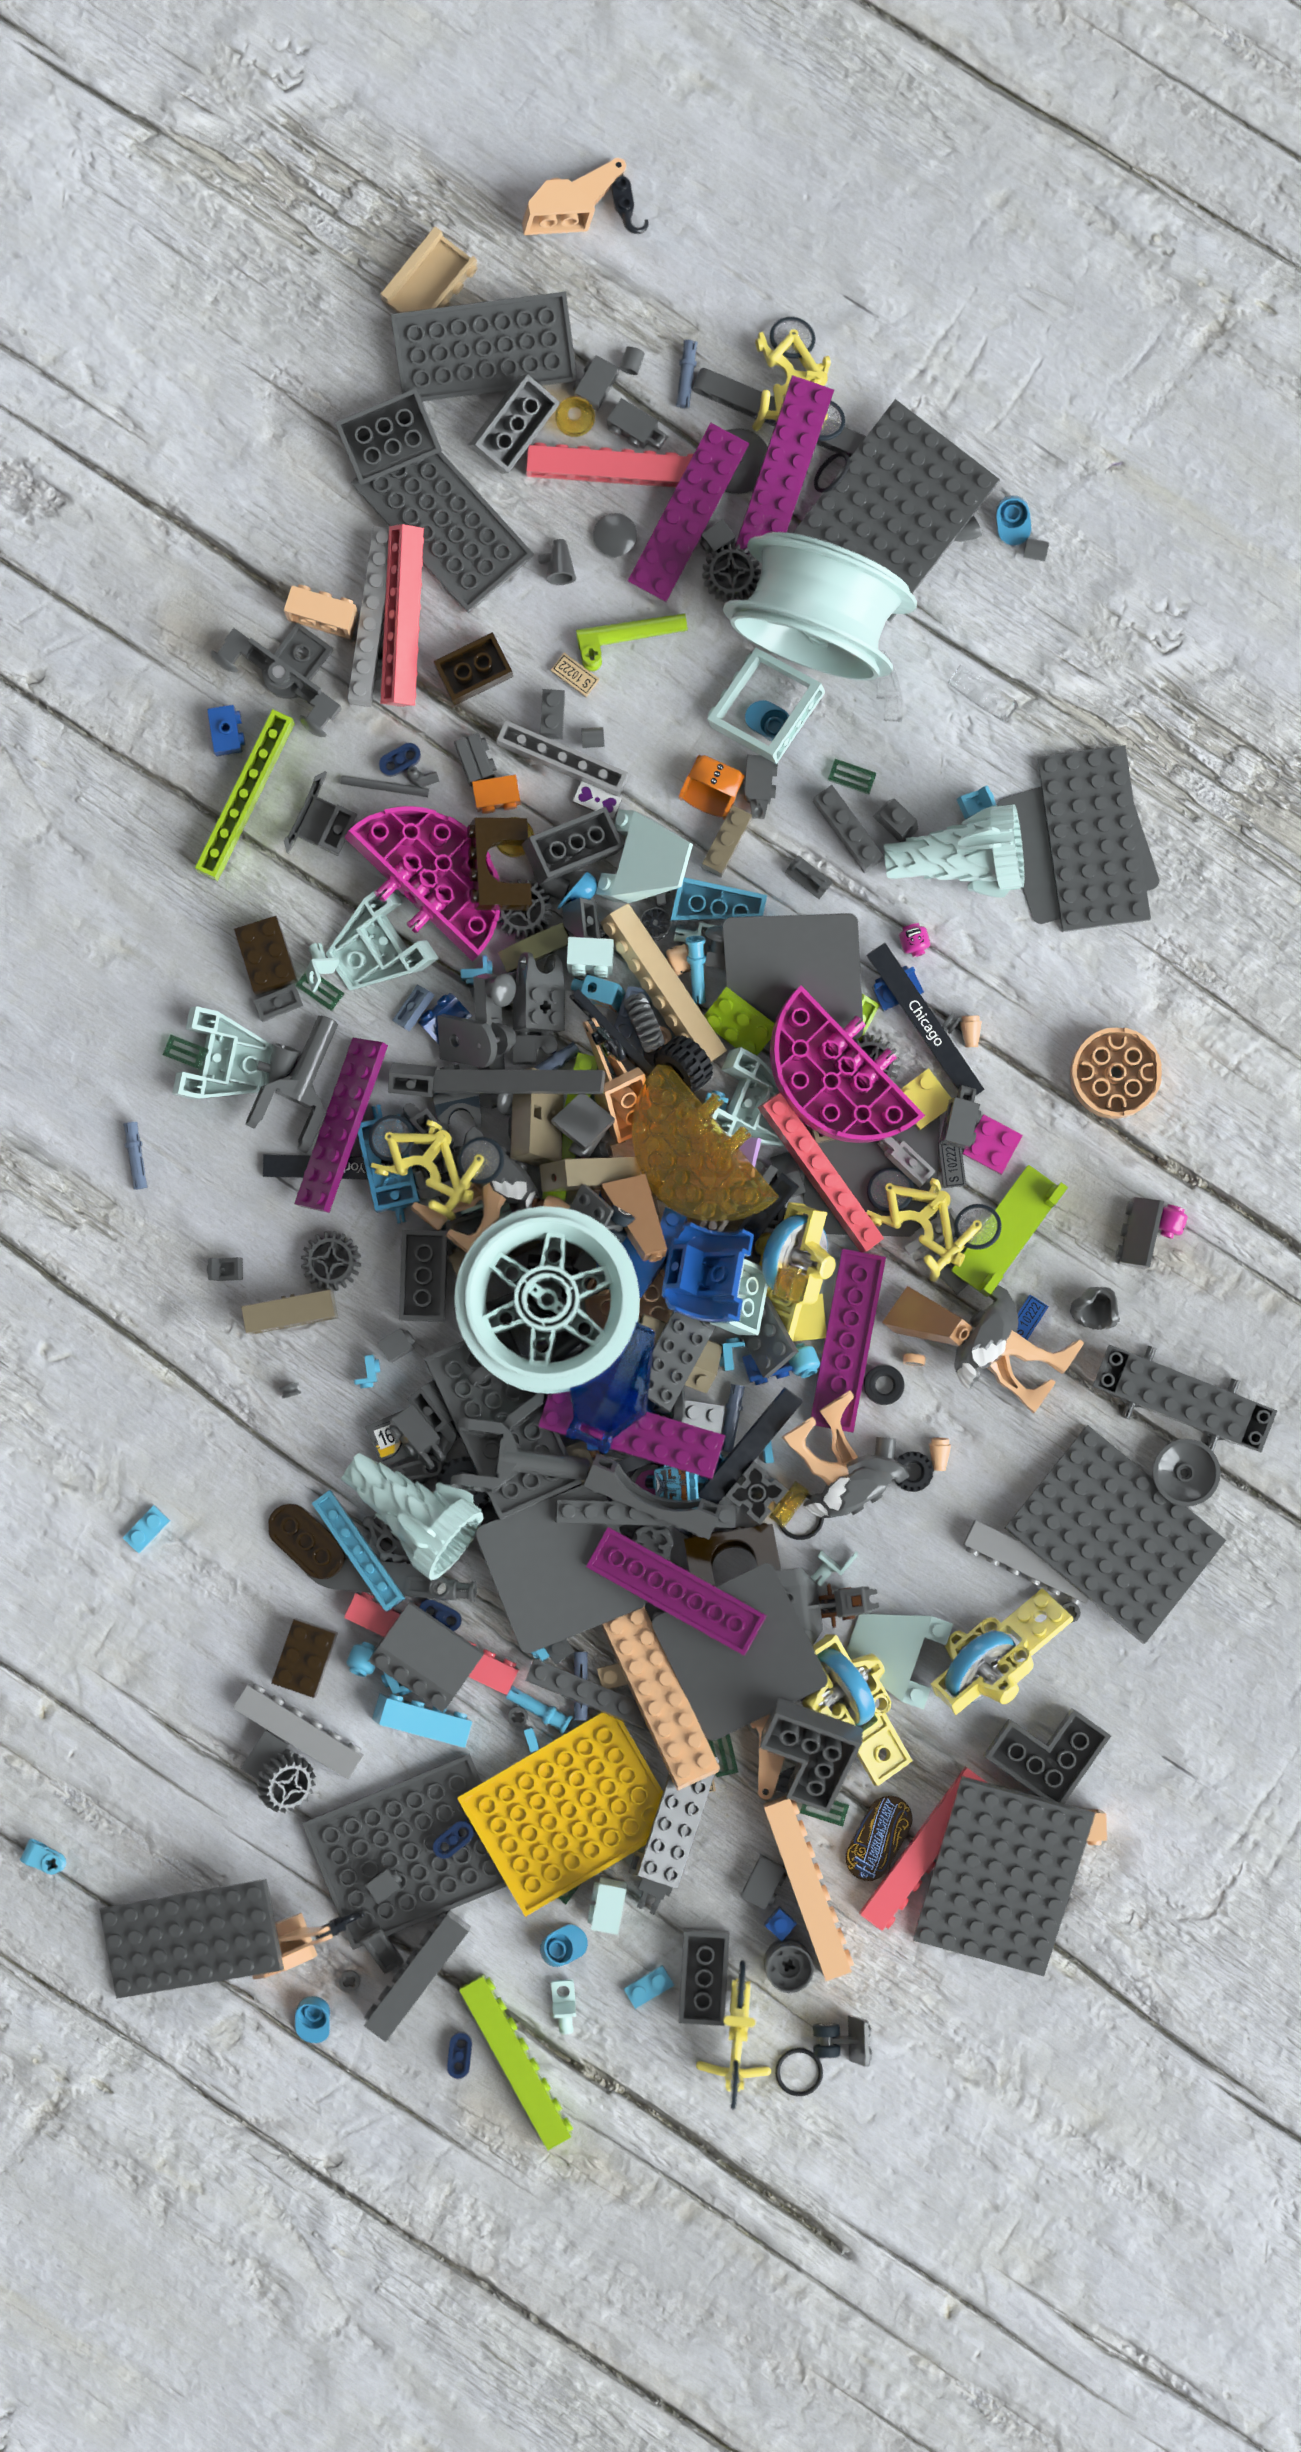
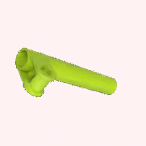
(592, 638)

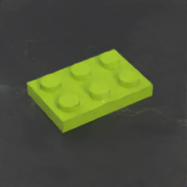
(739, 1022)

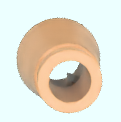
(971, 1030)
(939, 1453)

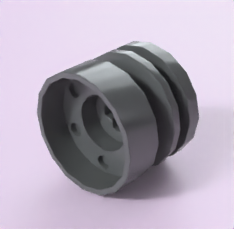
(793, 1977)

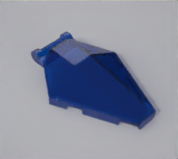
(616, 1395)

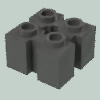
(770, 1492)

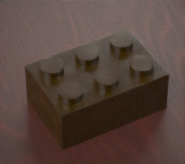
(473, 669)
(266, 955)
(304, 1658)

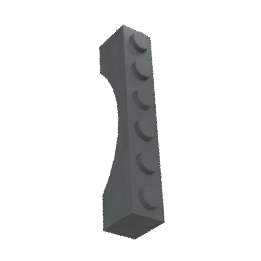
(693, 1515)

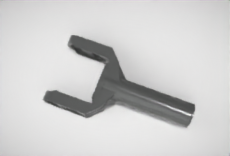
(300, 1084)
(563, 1350)
(514, 1460)

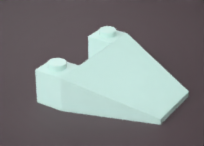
(650, 862)
(373, 950)
(230, 1060)
(754, 1088)
(897, 1645)

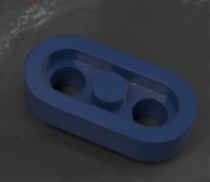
(398, 757)
(442, 1612)
(453, 1839)
(459, 2054)

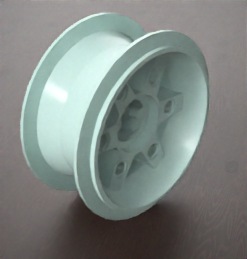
(820, 606)
(489, 1256)

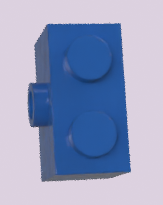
(225, 730)

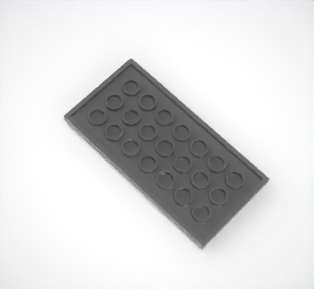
(484, 346)
(463, 535)
(1094, 838)
(494, 1403)
(191, 1938)

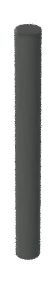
(385, 786)

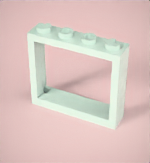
(793, 723)

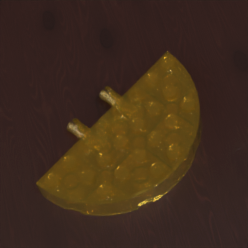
(690, 1156)

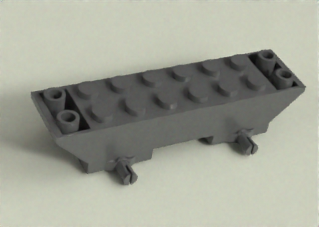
(1184, 1399)

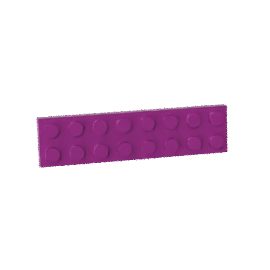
(786, 459)
(688, 512)
(341, 1124)
(848, 1334)
(648, 1438)
(676, 1591)

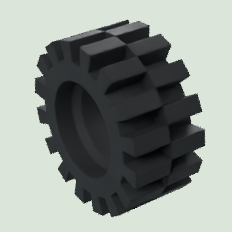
(926, 1474)

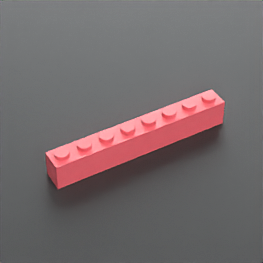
(606, 465)
(402, 615)
(820, 1172)
(373, 1617)
(913, 1862)

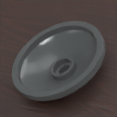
(750, 465)
(1202, 1472)

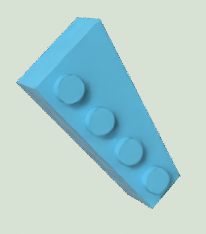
(711, 901)
(422, 1720)

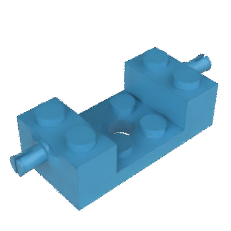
(389, 1192)

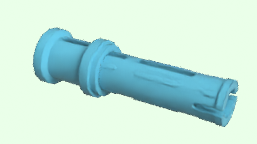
(696, 960)
(548, 1714)

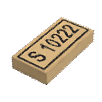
(575, 675)

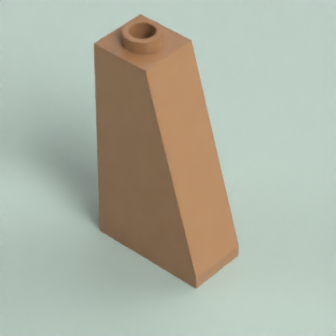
(636, 1199)
(924, 1319)

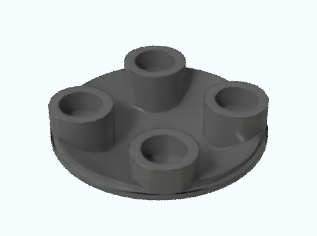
(615, 535)

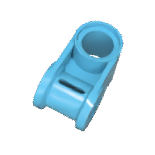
(39, 1856)

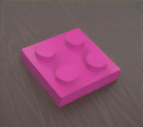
(993, 1144)

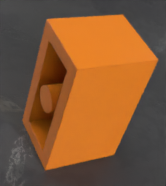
(496, 794)

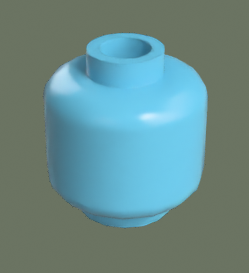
(805, 1361)
(358, 1659)

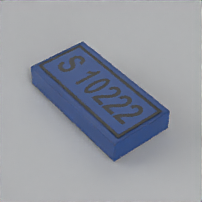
(1030, 1315)

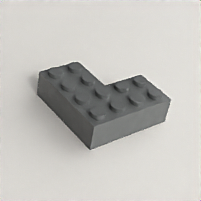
(818, 1744)
(1050, 1768)

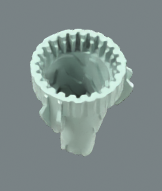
(979, 850)
(428, 1524)

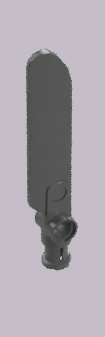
(406, 1577)

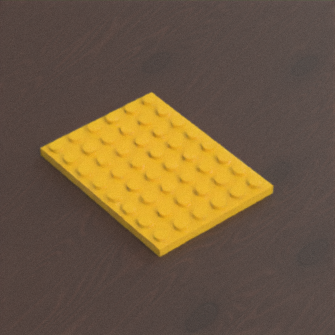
(565, 1811)

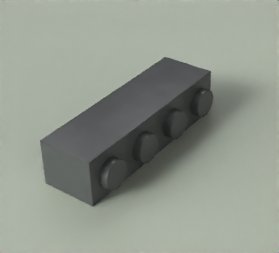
(848, 828)

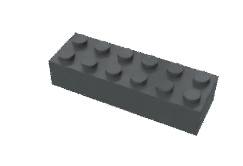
(415, 1978)

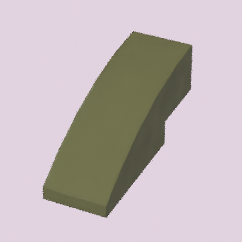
(539, 945)

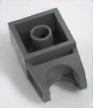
(539, 996)

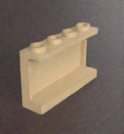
(429, 276)

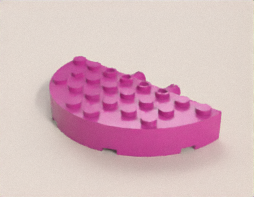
(430, 865)
(831, 1077)

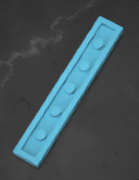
(358, 1551)

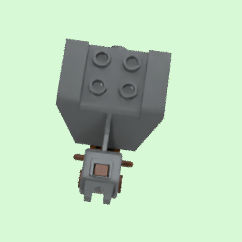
(808, 1606)

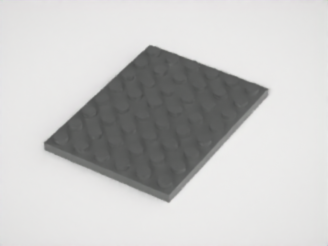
(901, 497)
(1115, 1534)
(399, 1832)
(1003, 1876)

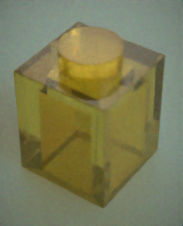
(790, 1284)

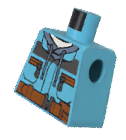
(673, 1483)

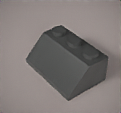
(1140, 1232)

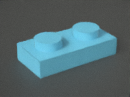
(146, 1529)
(648, 1986)

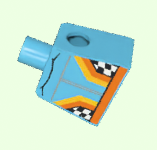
(608, 994)

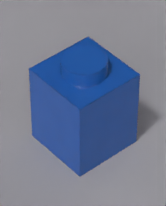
(780, 1923)

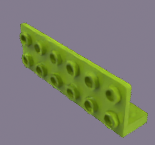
(1020, 1216)

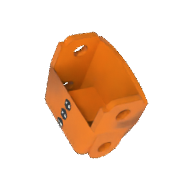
(711, 786)

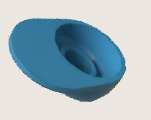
(1013, 520)
(765, 718)
(585, 888)
(563, 1946)
(313, 2019)

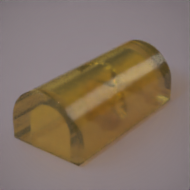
(789, 1504)

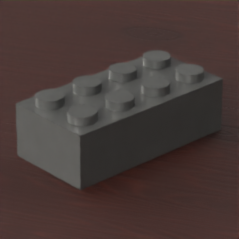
(514, 423)
(572, 845)
(423, 1276)
(704, 1976)

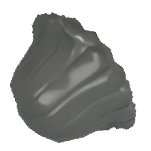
(1096, 1308)

